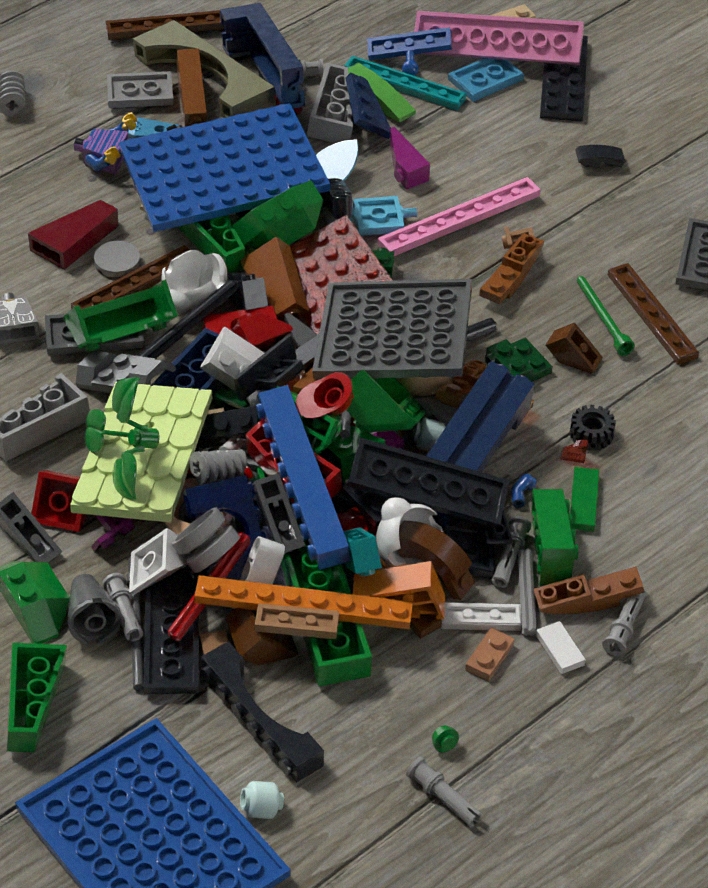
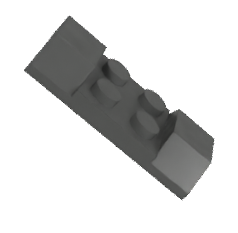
(102, 369)

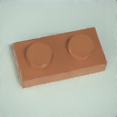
(489, 654)

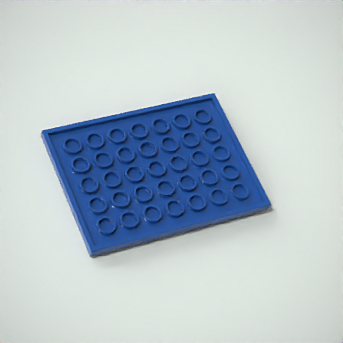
(220, 166)
(148, 821)

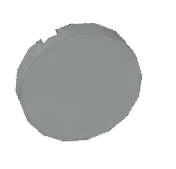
(116, 258)

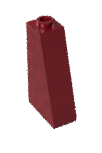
(73, 234)

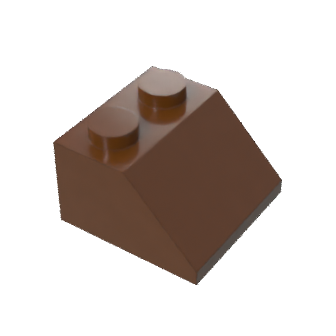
(258, 646)

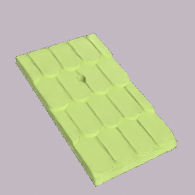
(160, 471)

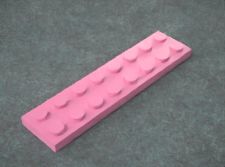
(507, 37)

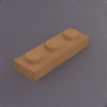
(297, 621)

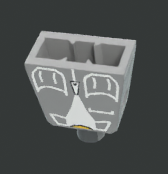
(17, 320)

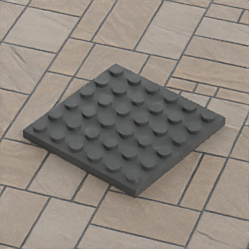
(394, 328)

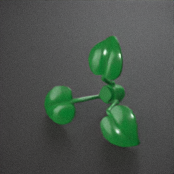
(140, 437)

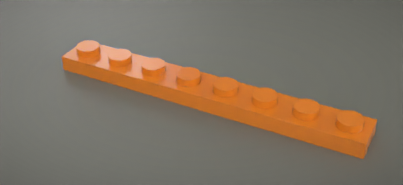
(350, 606)

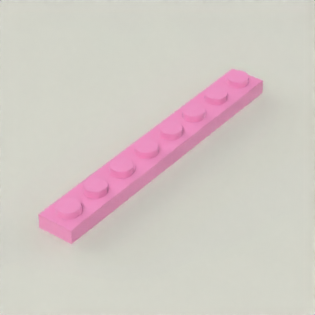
(459, 216)

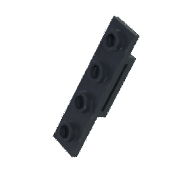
(270, 370)

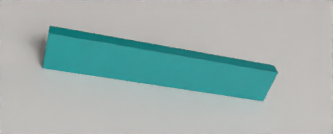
(414, 85)

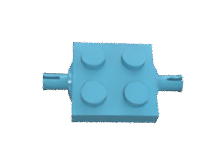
(380, 215)

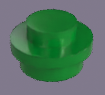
(445, 738)

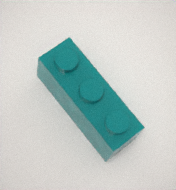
(362, 551)

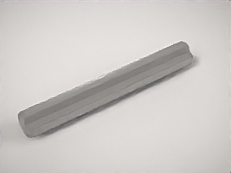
(527, 595)

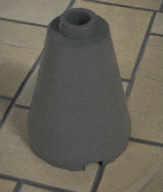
(91, 611)

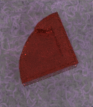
(575, 452)

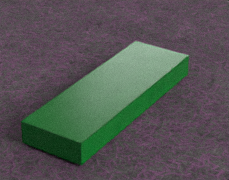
(584, 498)

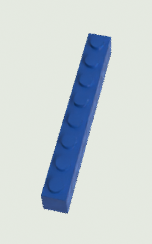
(303, 478)

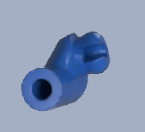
(517, 490)

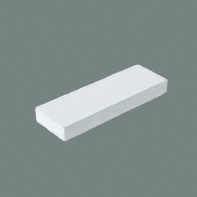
(482, 616)

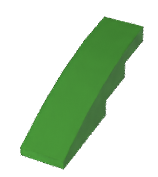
(389, 99)

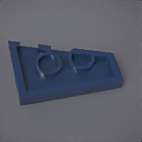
(365, 106)

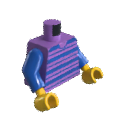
(102, 147)

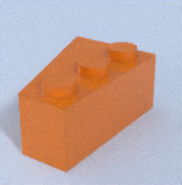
(406, 583)

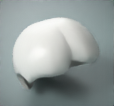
(194, 278)
(393, 514)

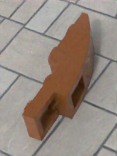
(513, 270)
(458, 388)
(584, 596)

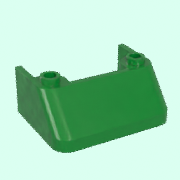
(121, 317)
(383, 404)

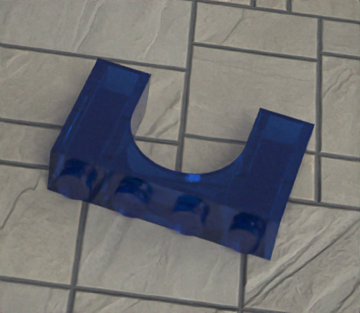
(230, 497)

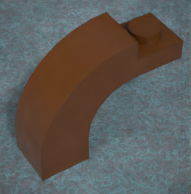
(447, 557)

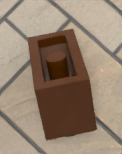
(574, 349)

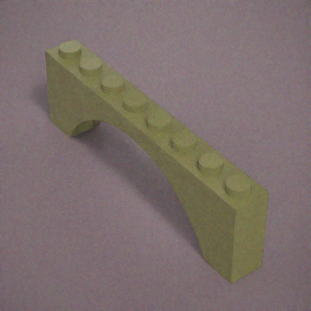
(244, 89)

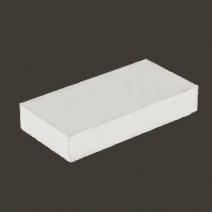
(560, 647)

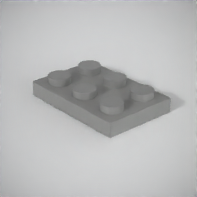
(139, 89)

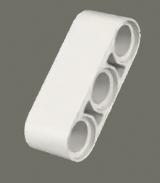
(263, 561)

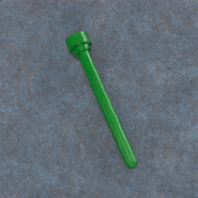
(622, 343)

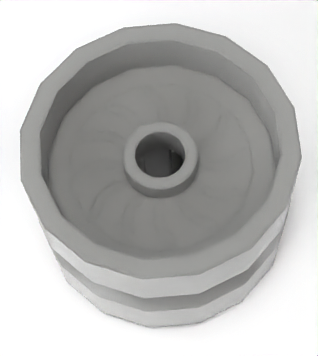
(205, 540)

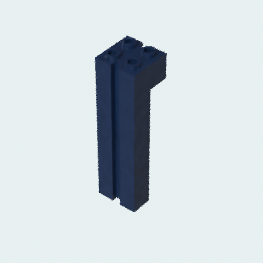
(253, 33)
(483, 421)

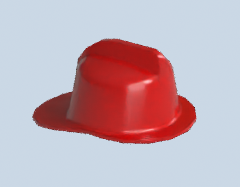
(325, 396)

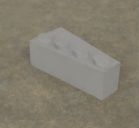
(331, 110)
(42, 418)

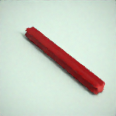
(220, 570)

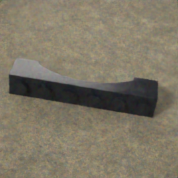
(296, 752)

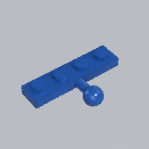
(408, 45)

